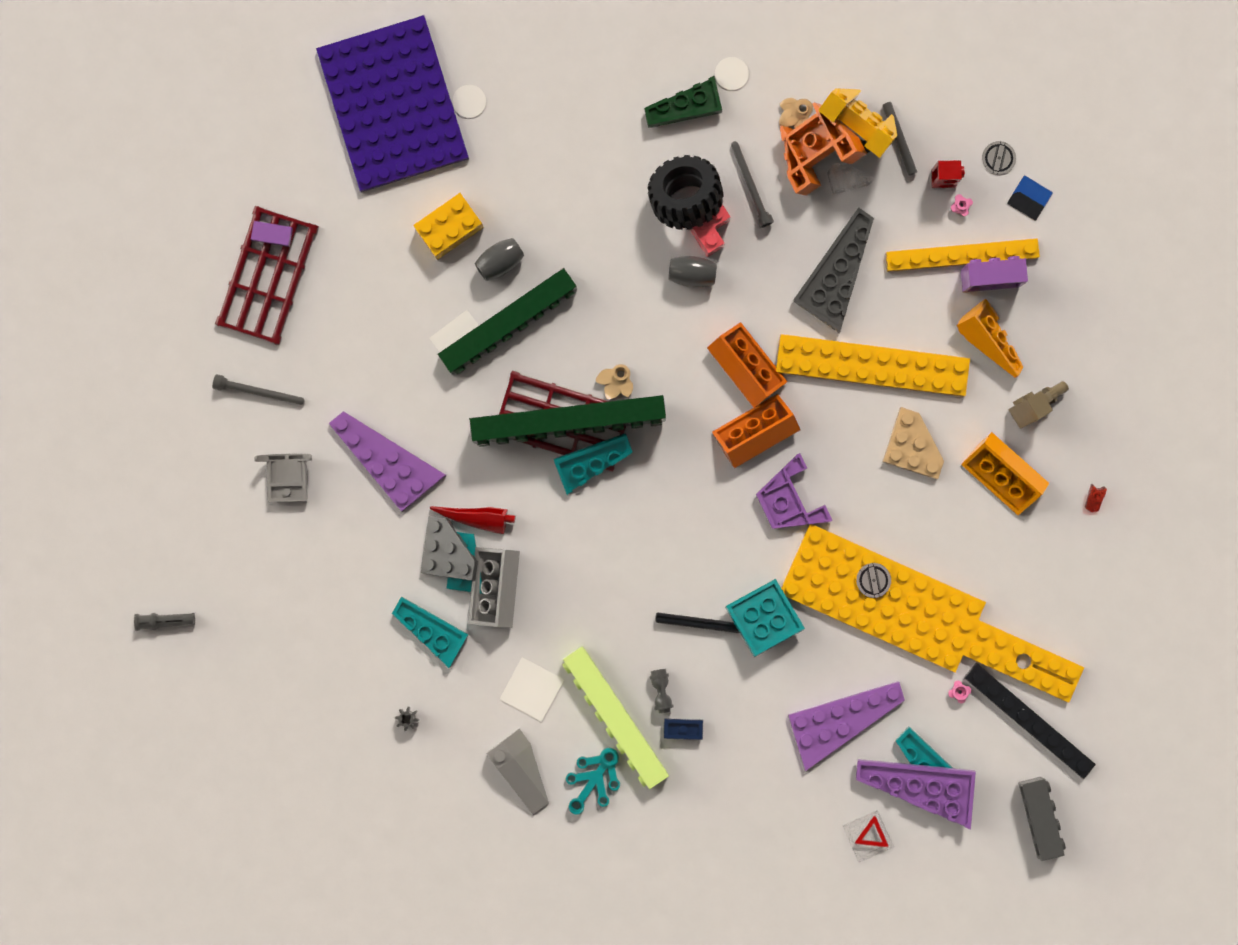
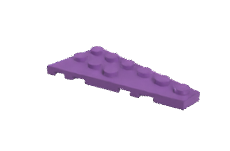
(393, 467)
(832, 724)
(932, 788)

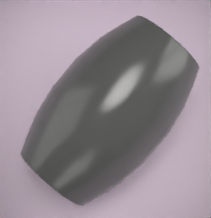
(499, 259)
(692, 271)

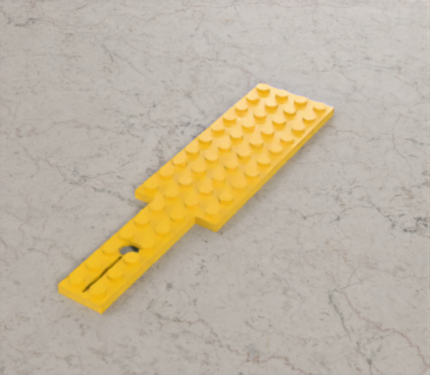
(916, 613)

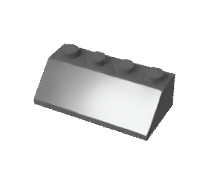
(498, 587)

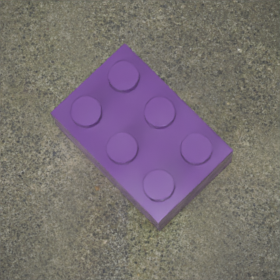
(994, 274)

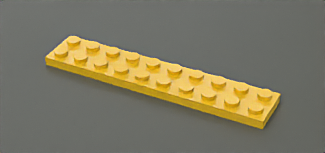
(872, 365)

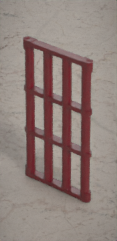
(252, 289)
(552, 388)

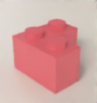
(707, 235)

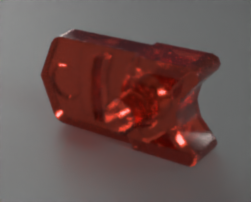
(1095, 498)

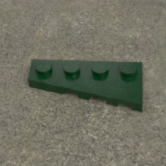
(686, 105)

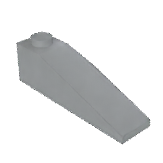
(518, 766)

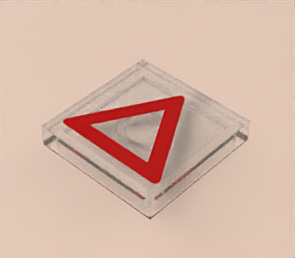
(868, 836)

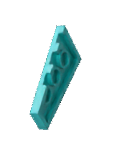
(591, 461)

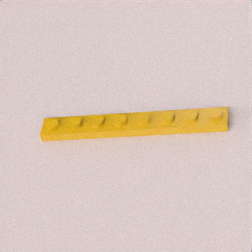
(960, 254)

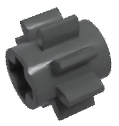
(413, 719)

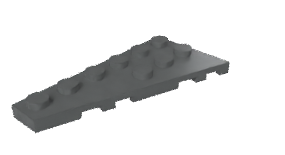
(833, 280)

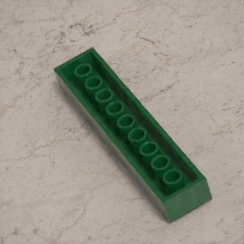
(568, 420)

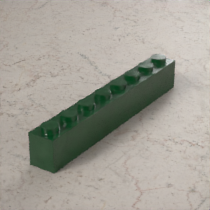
(507, 321)

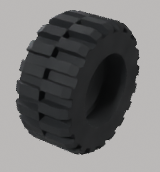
(680, 174)

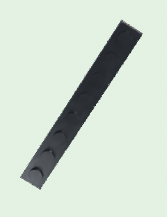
(1029, 721)

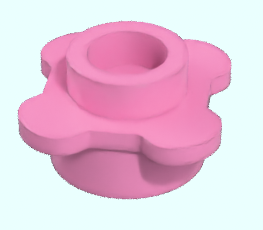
(959, 199)
(965, 691)

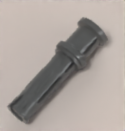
(154, 620)

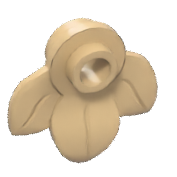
(792, 113)
(613, 384)

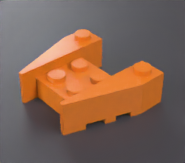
(812, 143)

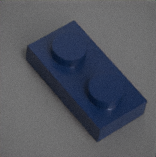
(683, 728)

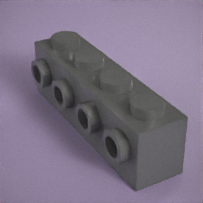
(1041, 818)

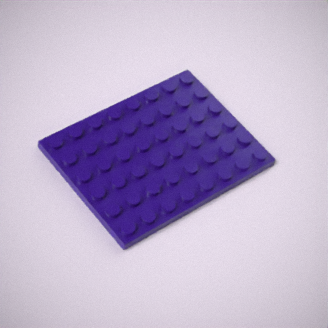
(392, 103)

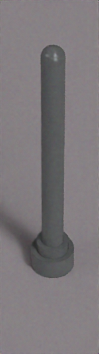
(764, 218)
(222, 383)

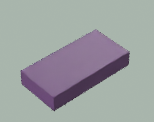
(271, 233)

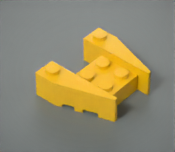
(855, 115)

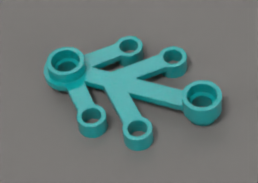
(595, 777)

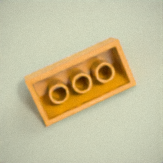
(1005, 474)

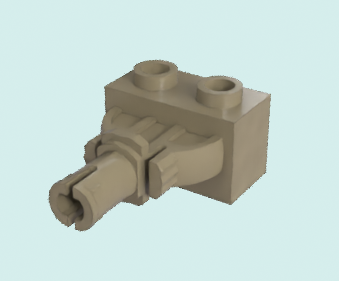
(1035, 406)

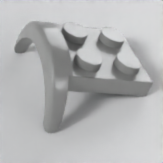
(286, 476)

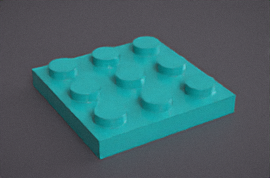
(765, 618)

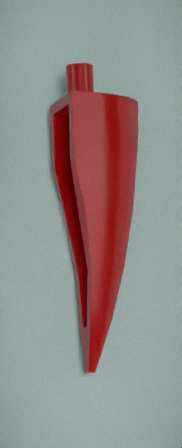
(484, 518)

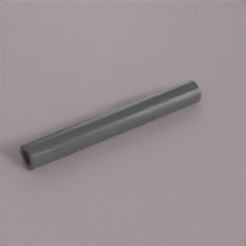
(900, 140)

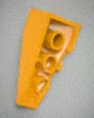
(984, 332)

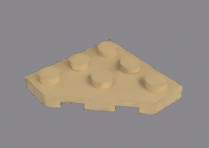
(913, 446)

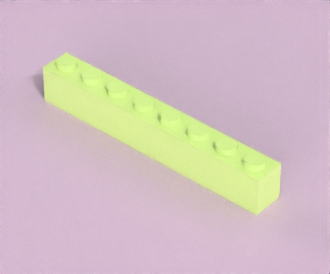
(616, 718)

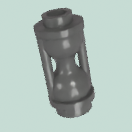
(660, 680)

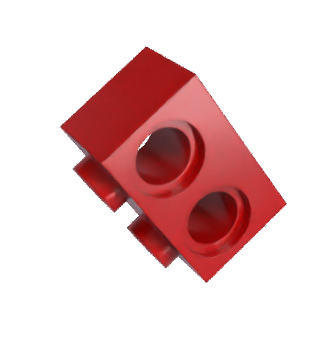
(947, 174)

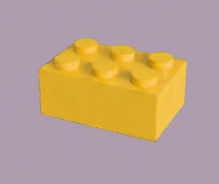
(448, 226)

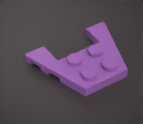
(782, 502)

